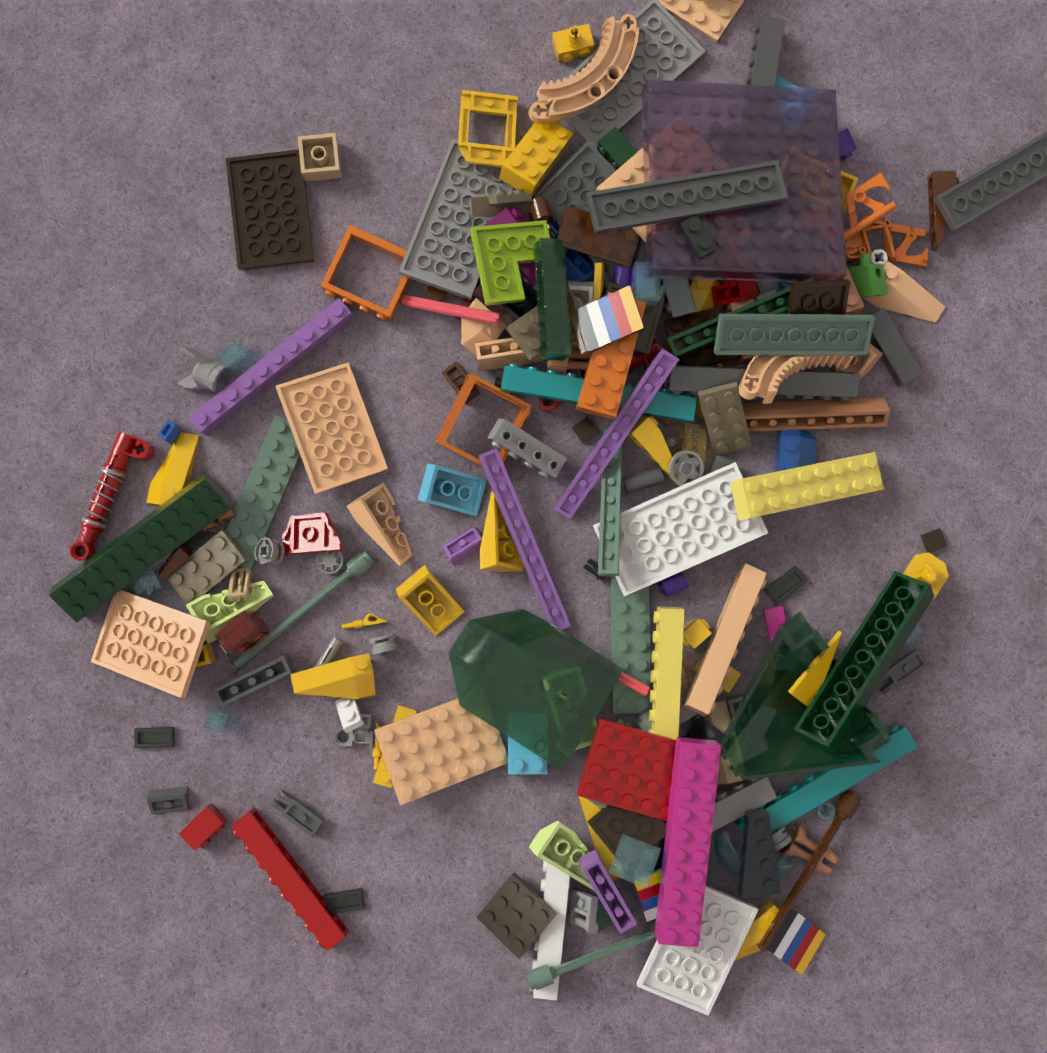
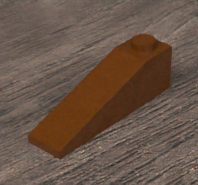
(938, 183)

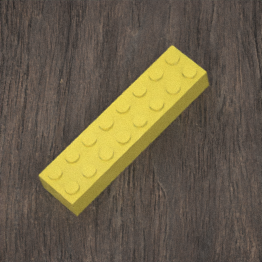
(806, 486)

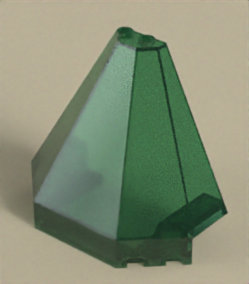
(762, 732)

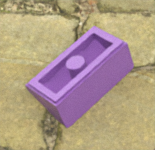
(463, 546)

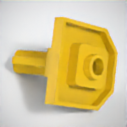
(929, 570)

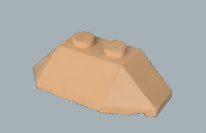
(477, 331)

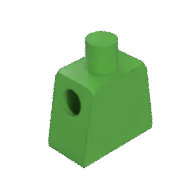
(868, 277)

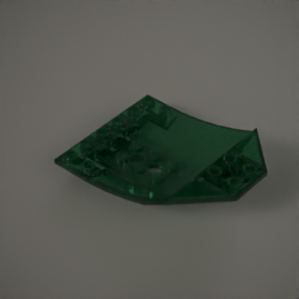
(498, 676)

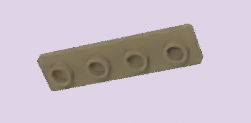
(495, 204)

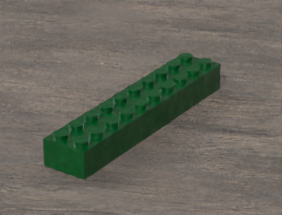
(140, 547)
(864, 663)

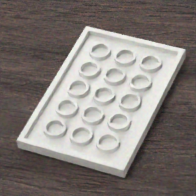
(697, 973)

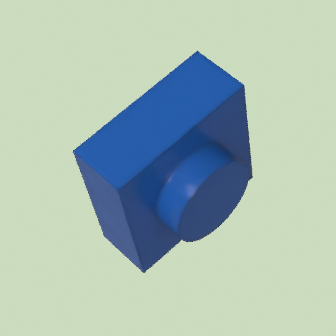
(169, 431)

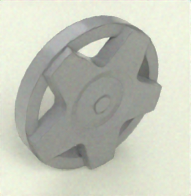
(685, 467)

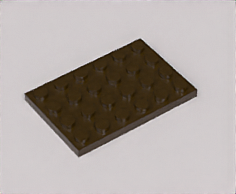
(269, 210)

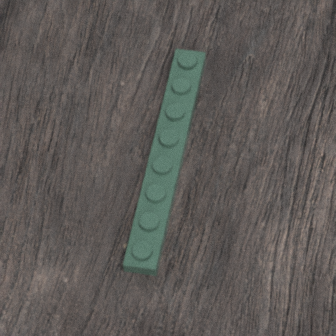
(610, 516)

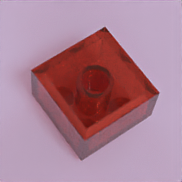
(242, 633)

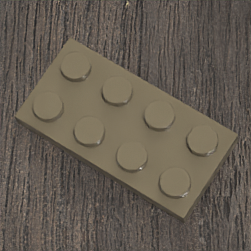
(526, 331)
(725, 418)
(207, 567)

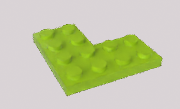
(497, 256)

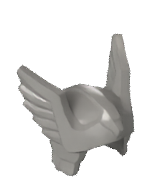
(204, 373)

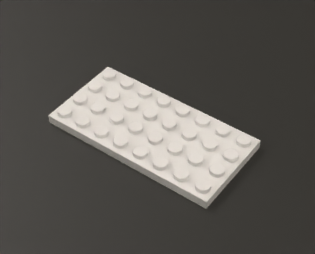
(681, 530)

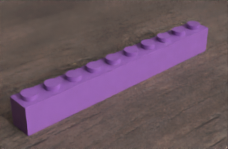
(271, 367)

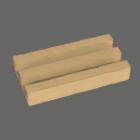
(245, 594)

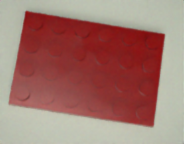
(629, 769)

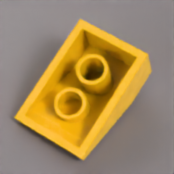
(429, 600)

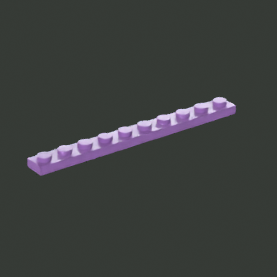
(616, 432)
(524, 539)

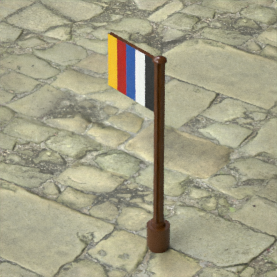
(602, 320)
(790, 934)

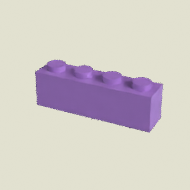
(607, 891)

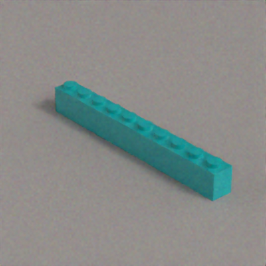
(567, 389)
(830, 782)

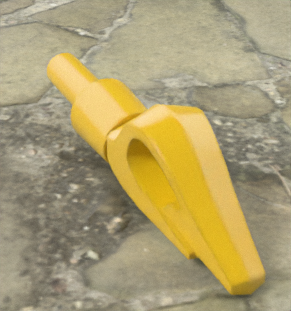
(366, 622)
(376, 750)

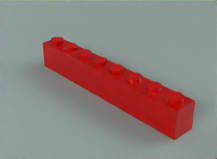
(290, 879)

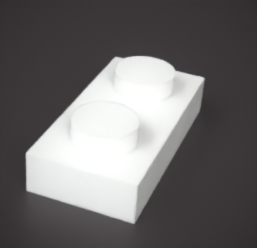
(349, 714)

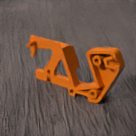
(860, 197)
(859, 243)

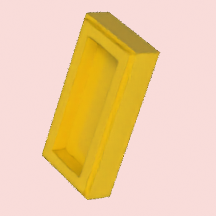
(599, 281)

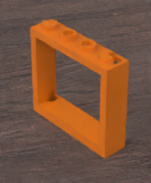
(348, 298)
(458, 404)

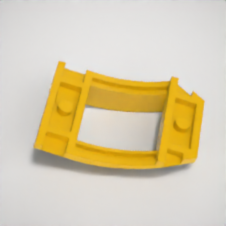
(493, 105)

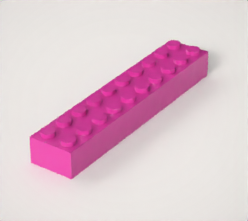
(687, 842)

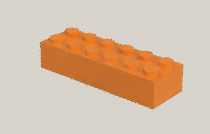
(607, 375)

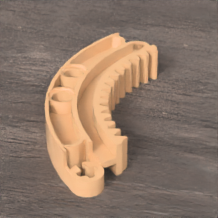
(574, 94)
(769, 371)

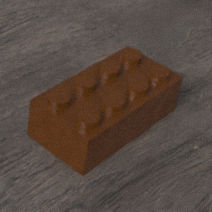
(579, 236)

